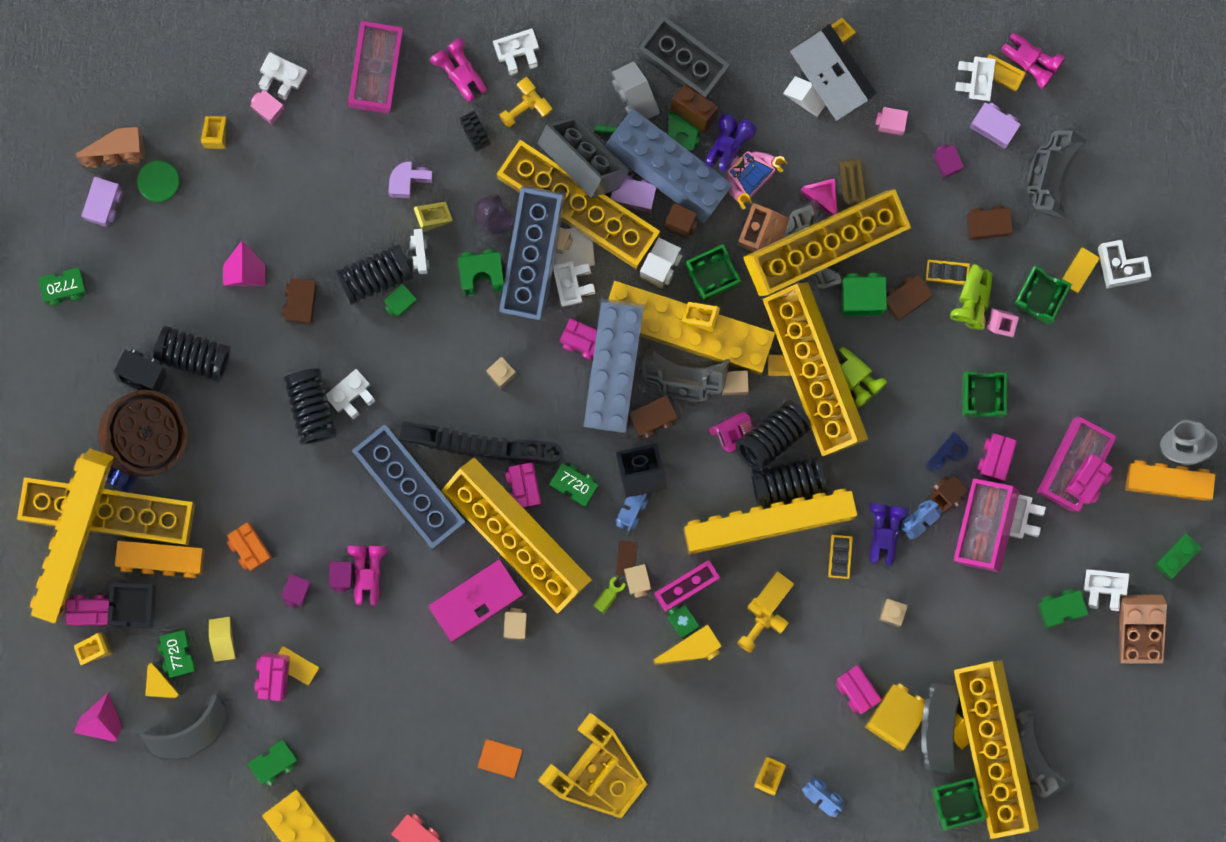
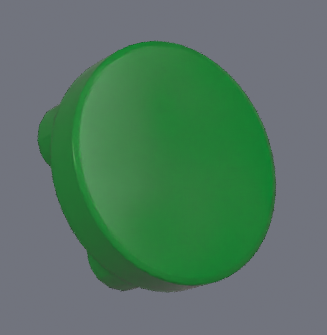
(158, 181)

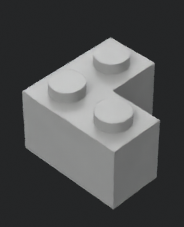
(635, 90)

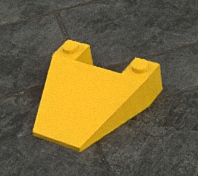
(602, 777)

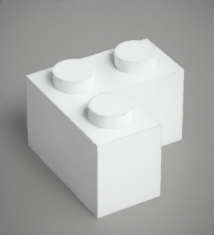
(659, 263)
(1117, 269)

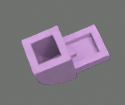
(402, 179)

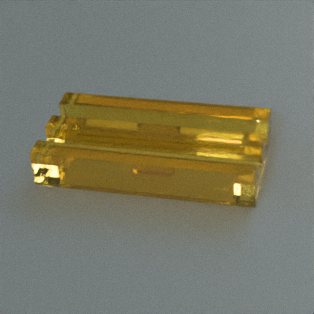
(850, 164)

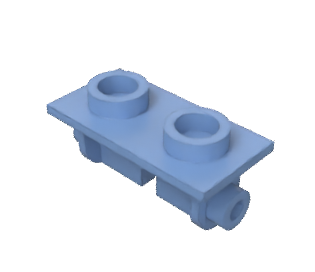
(927, 512)
(628, 518)
(816, 790)

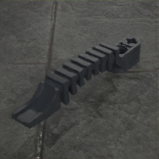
(481, 447)

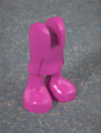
(1027, 57)
(463, 73)
(367, 578)

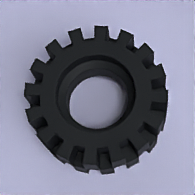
(475, 131)

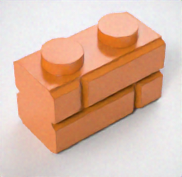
(249, 547)

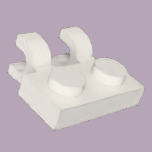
(517, 45)
(282, 71)
(981, 80)
(420, 244)
(568, 285)
(349, 390)
(1020, 518)
(1106, 583)

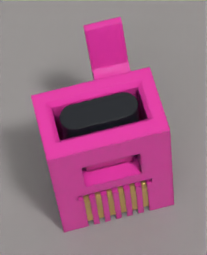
(731, 430)

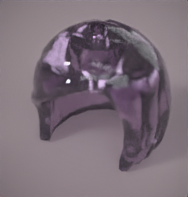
(492, 215)

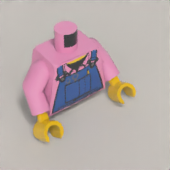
(751, 173)

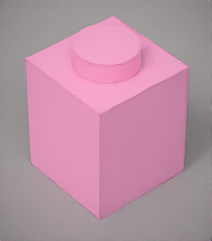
(267, 106)
(892, 121)
(1002, 322)

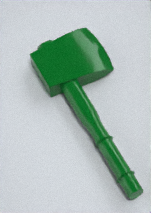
(678, 130)

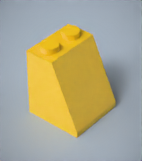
(897, 716)

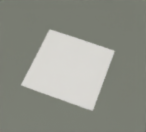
(580, 251)

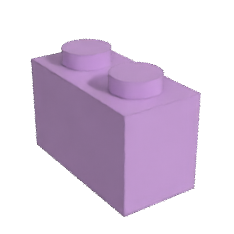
(995, 124)
(635, 194)
(102, 202)

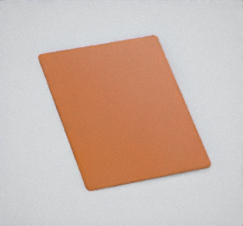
(499, 758)

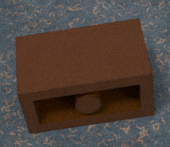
(694, 108)
(681, 221)
(989, 223)
(908, 297)
(300, 301)
(653, 417)

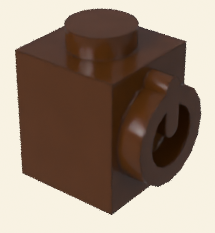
(948, 492)

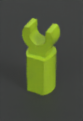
(608, 596)

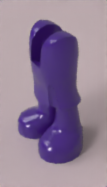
(725, 145)
(885, 537)

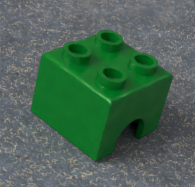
(479, 267)
(713, 273)
(863, 295)
(1041, 295)
(984, 395)
(958, 803)

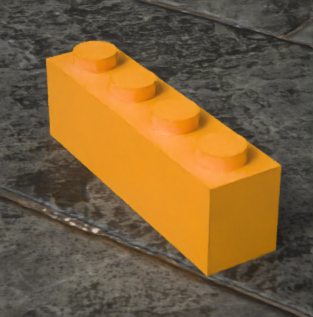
(1170, 481)
(159, 558)

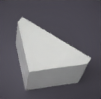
(805, 95)

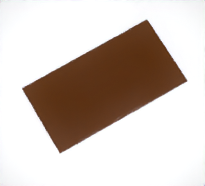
(626, 556)

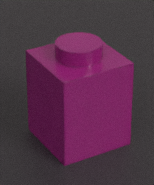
(948, 160)
(341, 576)
(295, 591)

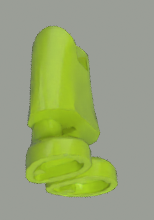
(975, 298)
(857, 371)

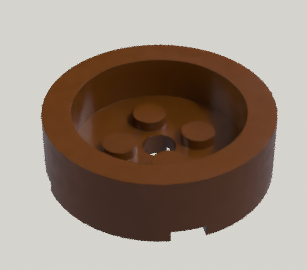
(122, 437)

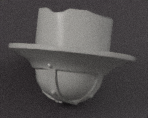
(1188, 443)

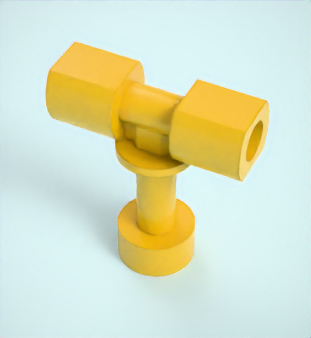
(530, 100)
(763, 621)

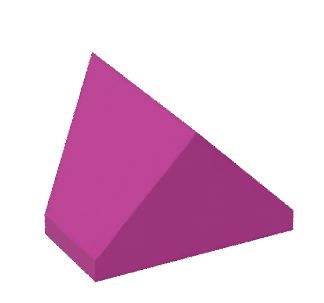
(824, 193)
(244, 268)
(100, 721)

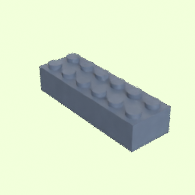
(667, 165)
(532, 252)
(613, 365)
(409, 487)

